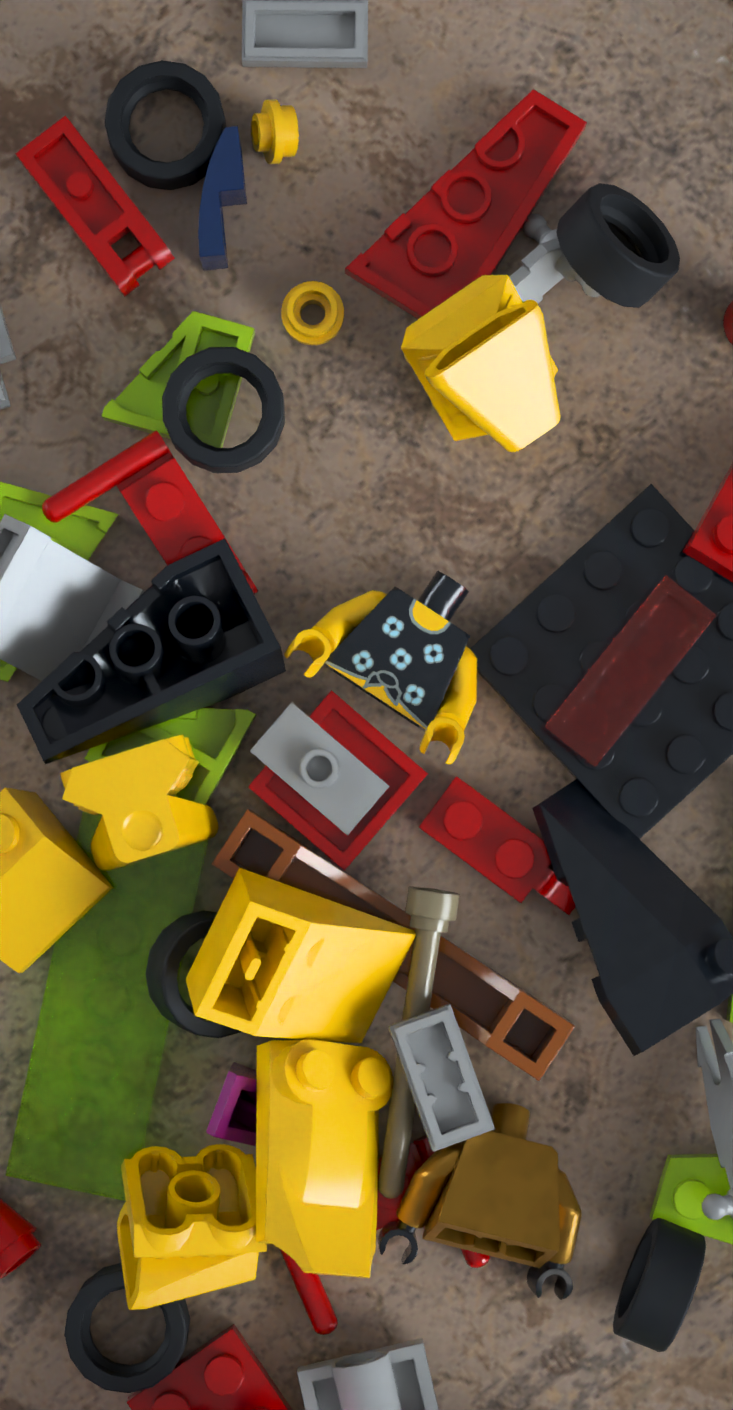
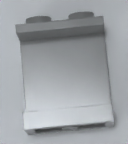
(51, 599)

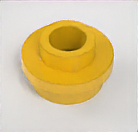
(275, 131)
(307, 294)

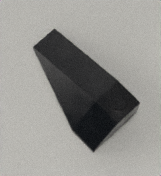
(168, 654)
(651, 937)

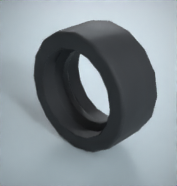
(151, 79)
(618, 245)
(217, 361)
(163, 972)
(659, 1285)
(102, 1370)

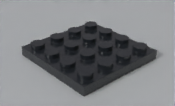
(571, 619)

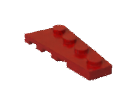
(471, 211)

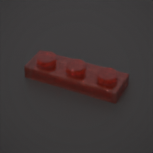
(629, 671)

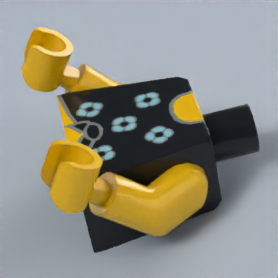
(402, 656)

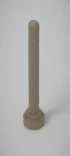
(430, 916)

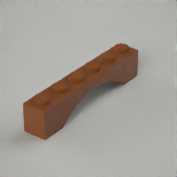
(481, 998)

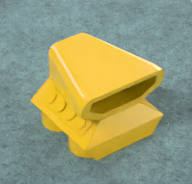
(486, 364)
(140, 803)
(187, 1223)

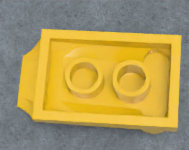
(319, 1152)

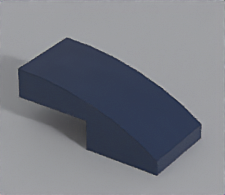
(222, 187)

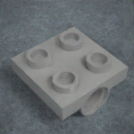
(371, 1380)

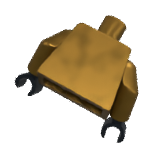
(495, 1200)

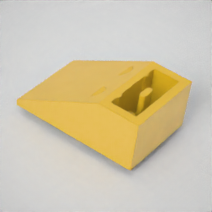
(294, 963)

